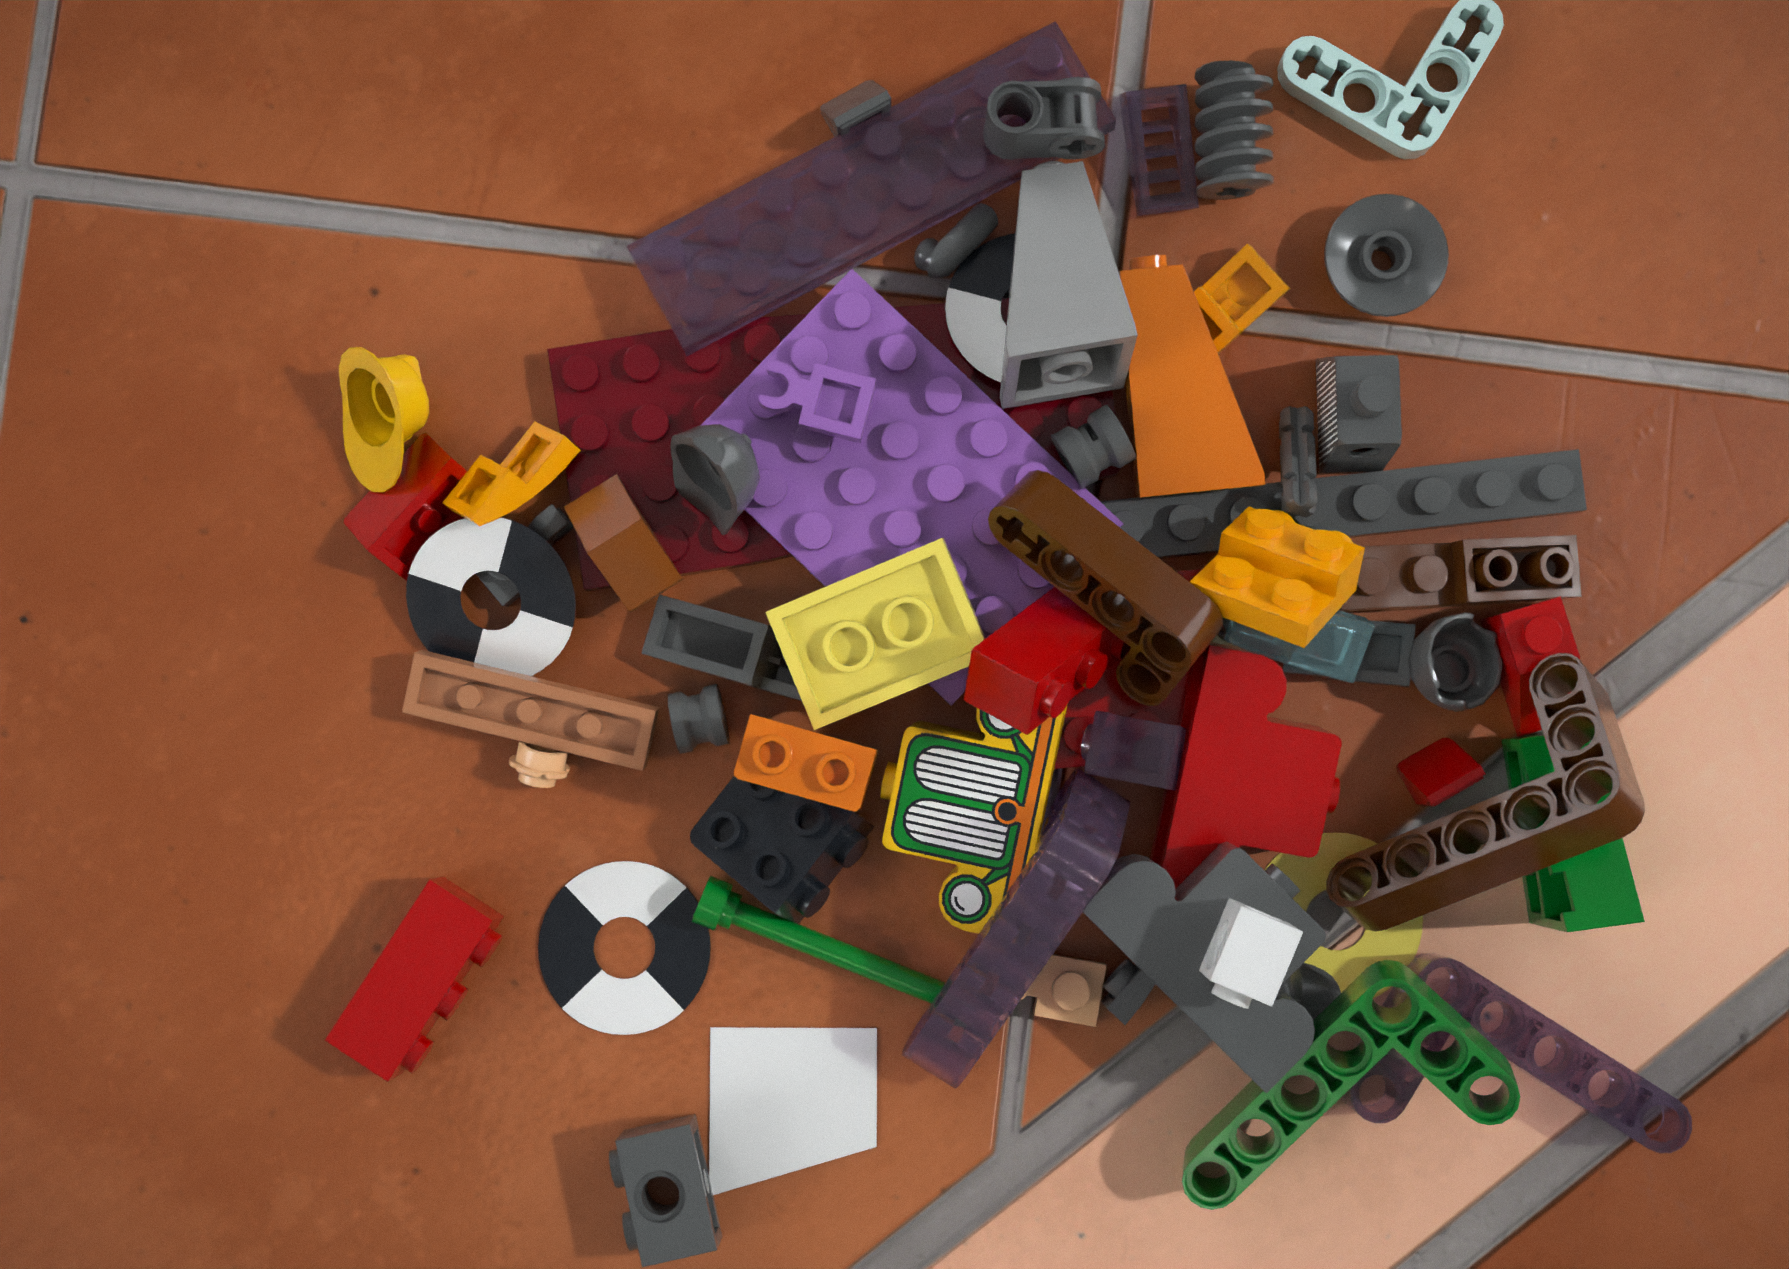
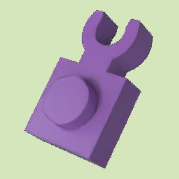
(830, 402)

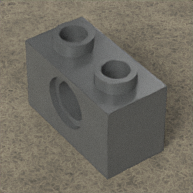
(676, 1229)

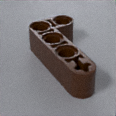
(1111, 580)

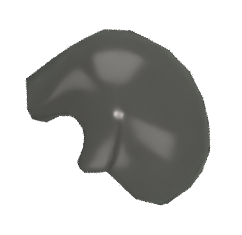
(1456, 663)

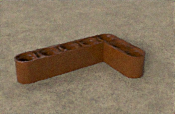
(1510, 818)

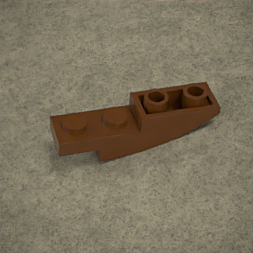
(1467, 573)

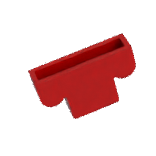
(1241, 771)

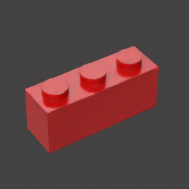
(1040, 662)
(417, 980)

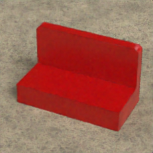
(403, 518)

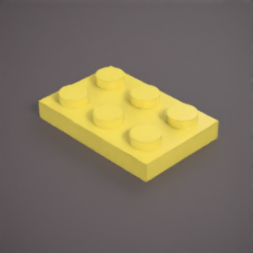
(877, 633)

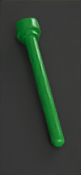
(723, 907)

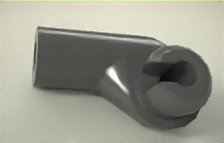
(946, 255)

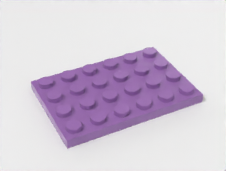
(925, 467)

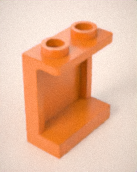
(805, 763)

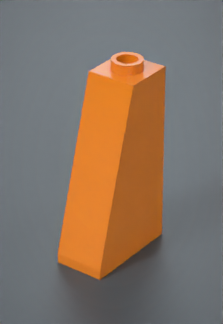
(1178, 393)

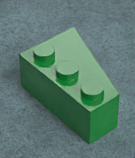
(1585, 889)

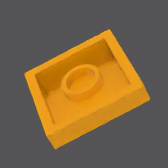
(1280, 575)

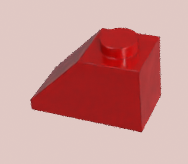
(1523, 641)

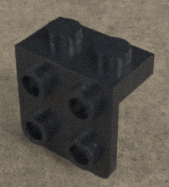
(780, 845)

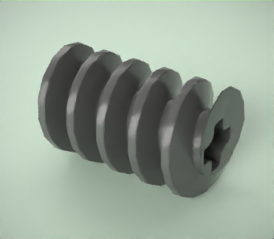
(1231, 130)

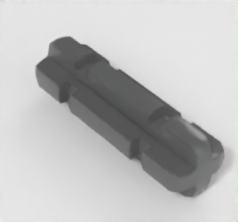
(1298, 461)

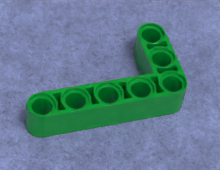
(1337, 1071)

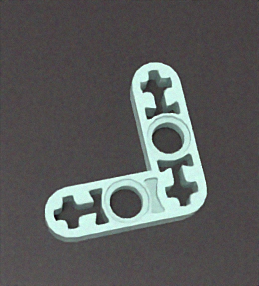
(1392, 99)

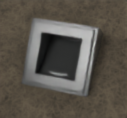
(855, 107)

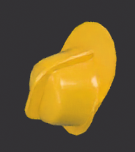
(381, 410)

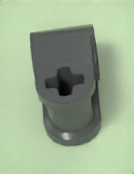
(1049, 119)

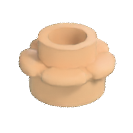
(539, 765)

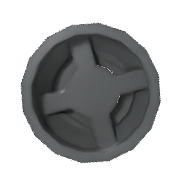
(1093, 446)

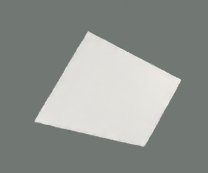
(788, 1100)

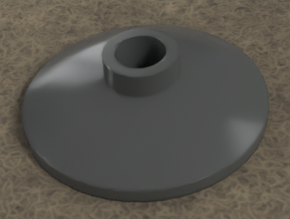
(1401, 231)

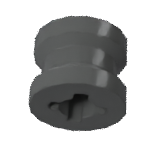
(698, 719)

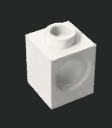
(1249, 955)

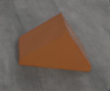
(622, 543)

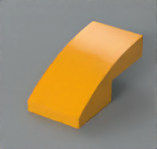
(1238, 295)
(497, 489)

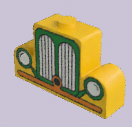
(972, 806)

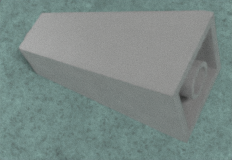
(1066, 298)

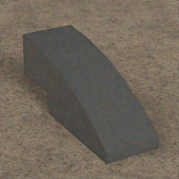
(719, 646)

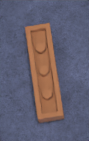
(530, 709)

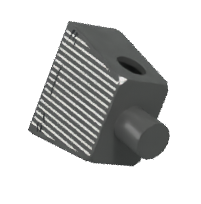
(1357, 410)

